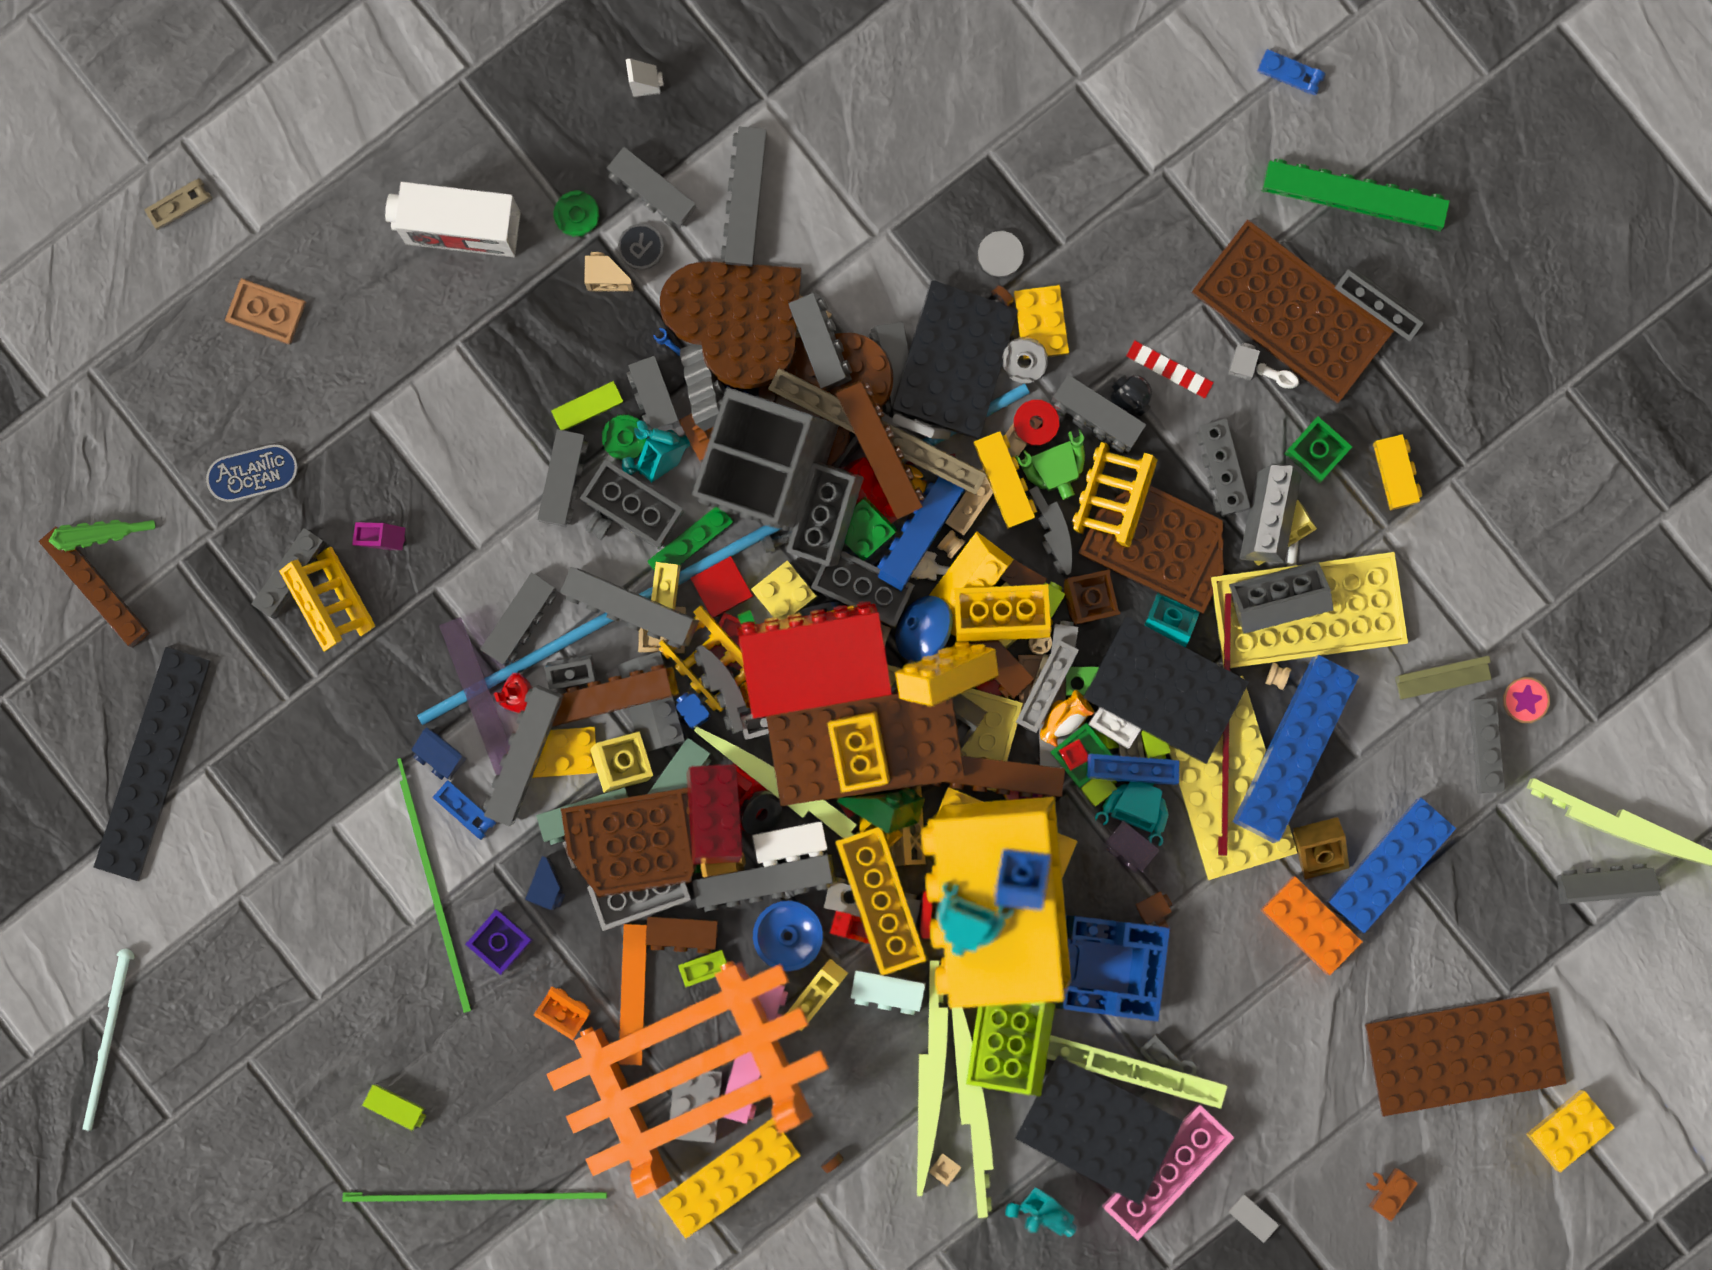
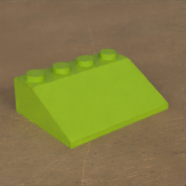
(1011, 1047)

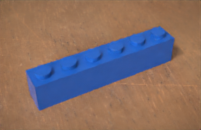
(919, 533)

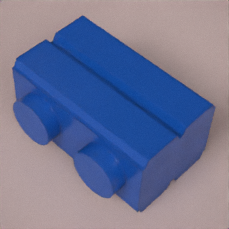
(692, 710)

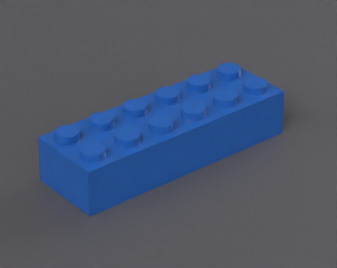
(1391, 865)

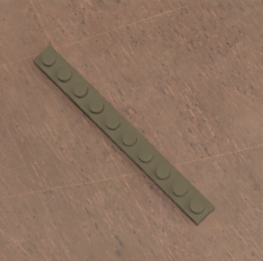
(913, 448)

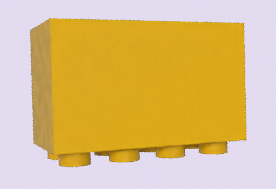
(1032, 950)

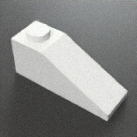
(643, 78)

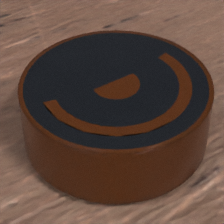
(1002, 295)
(832, 1162)

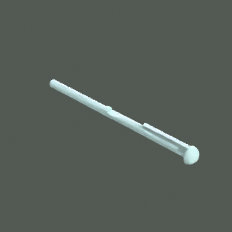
(114, 1003)

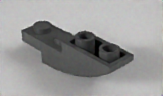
(1058, 539)
(718, 678)

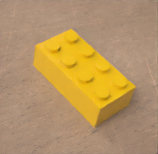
(947, 673)

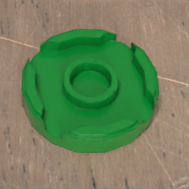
(576, 214)
(620, 438)

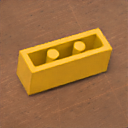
(1397, 472)

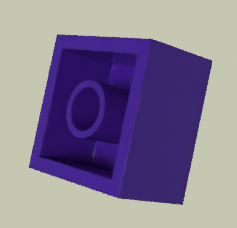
(499, 942)

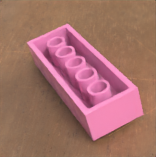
(744, 1067)
(1192, 1150)

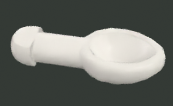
(1283, 378)

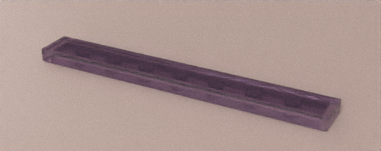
(476, 691)

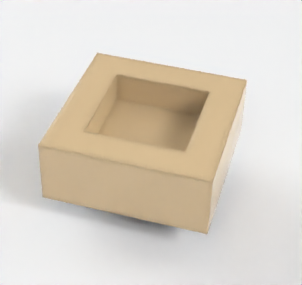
(944, 1169)

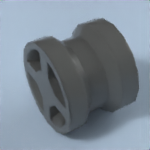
(599, 525)

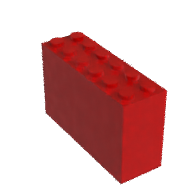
(814, 659)

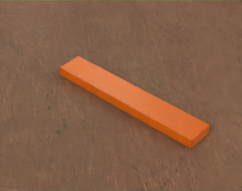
(633, 986)

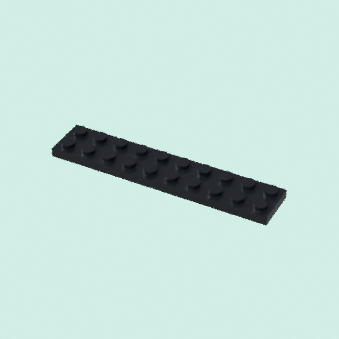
(152, 764)

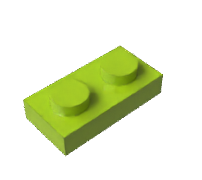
(702, 968)

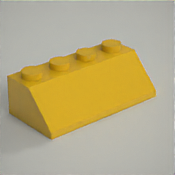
(975, 567)
(1002, 613)

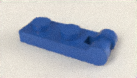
(1290, 72)
(463, 809)

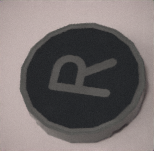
(640, 246)

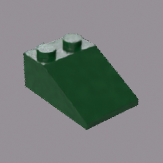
(887, 809)

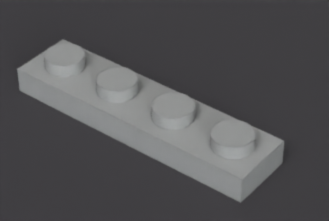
(1047, 686)

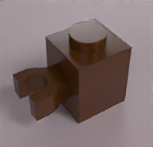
(1154, 908)

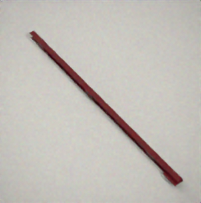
(1223, 840)

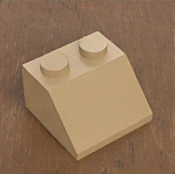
(604, 274)

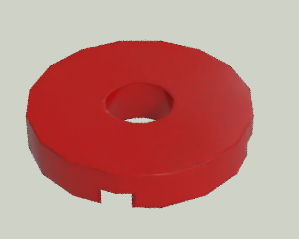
(1022, 425)

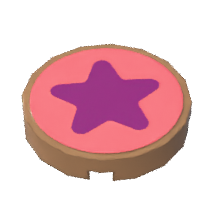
(1526, 700)

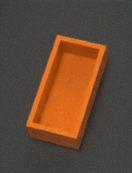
(1311, 925)

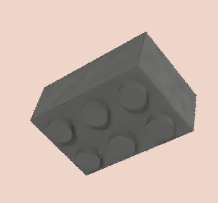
(652, 395)

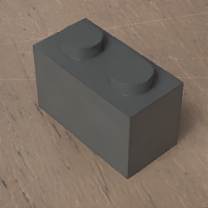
(570, 671)

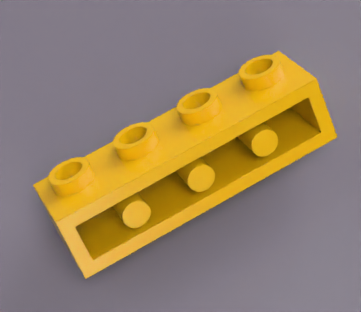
(1004, 480)

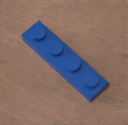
(1133, 769)

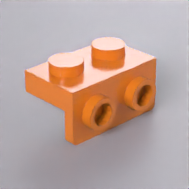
(562, 1012)

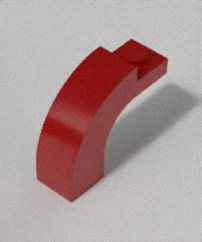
(849, 927)

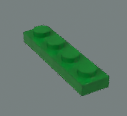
(693, 538)

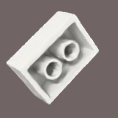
(790, 844)

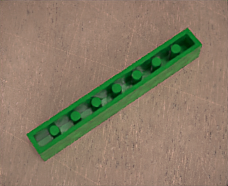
(1355, 195)

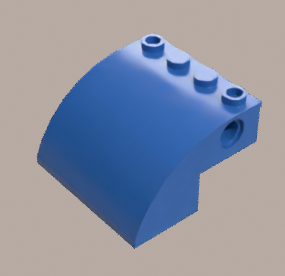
(1115, 968)

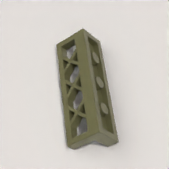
(1443, 677)

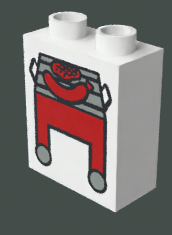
(454, 219)

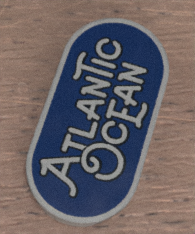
(252, 473)

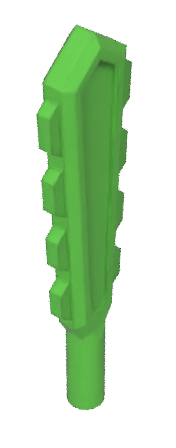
(85, 535)

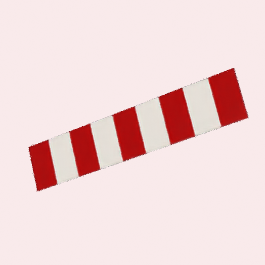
(1169, 369)

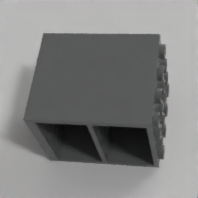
(761, 459)

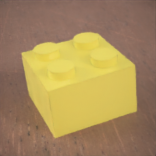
(783, 592)
(621, 762)

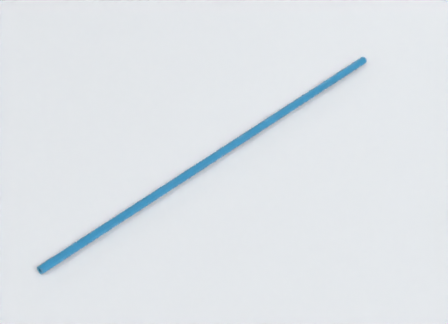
(684, 576)

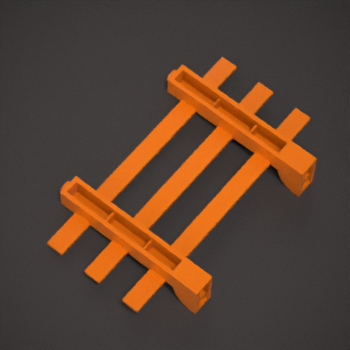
(621, 1101)

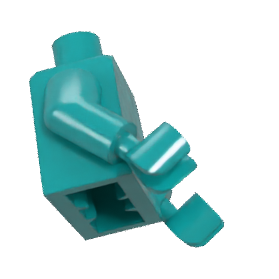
(660, 453)
(1139, 806)
(968, 924)
(1044, 1212)

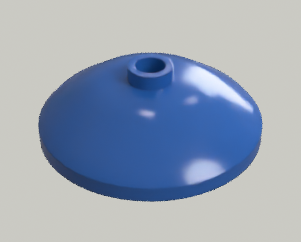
(923, 628)
(770, 930)

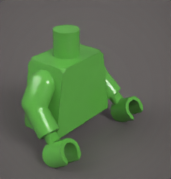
(1056, 466)

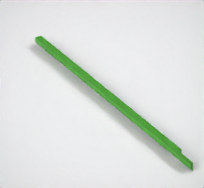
(433, 890)
(357, 1197)

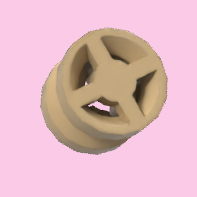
(951, 544)
(1040, 646)
(1278, 676)

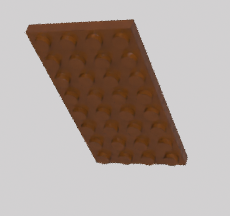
(1292, 311)
(916, 737)
(1465, 1054)

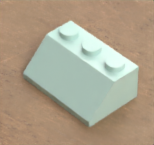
(887, 992)

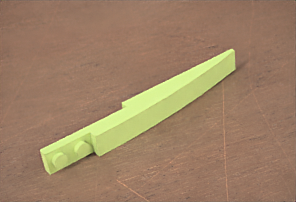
(766, 777)
(1624, 825)
(1137, 1072)
(931, 1079)
(973, 1112)

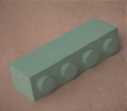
(675, 774)
(551, 821)

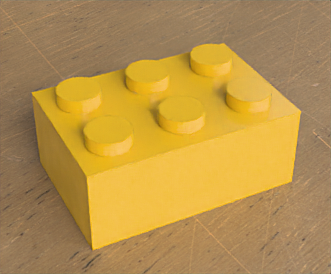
(859, 751)
(1570, 1130)

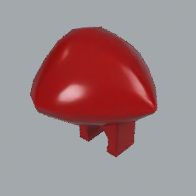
(514, 693)

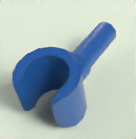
(665, 340)

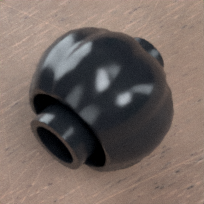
(1132, 394)

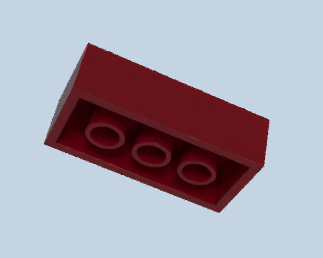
(714, 814)

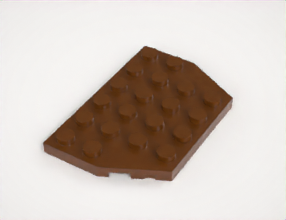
(1171, 549)
(631, 842)

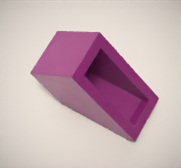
(379, 536)

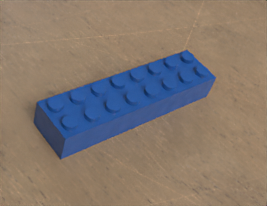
(1295, 749)

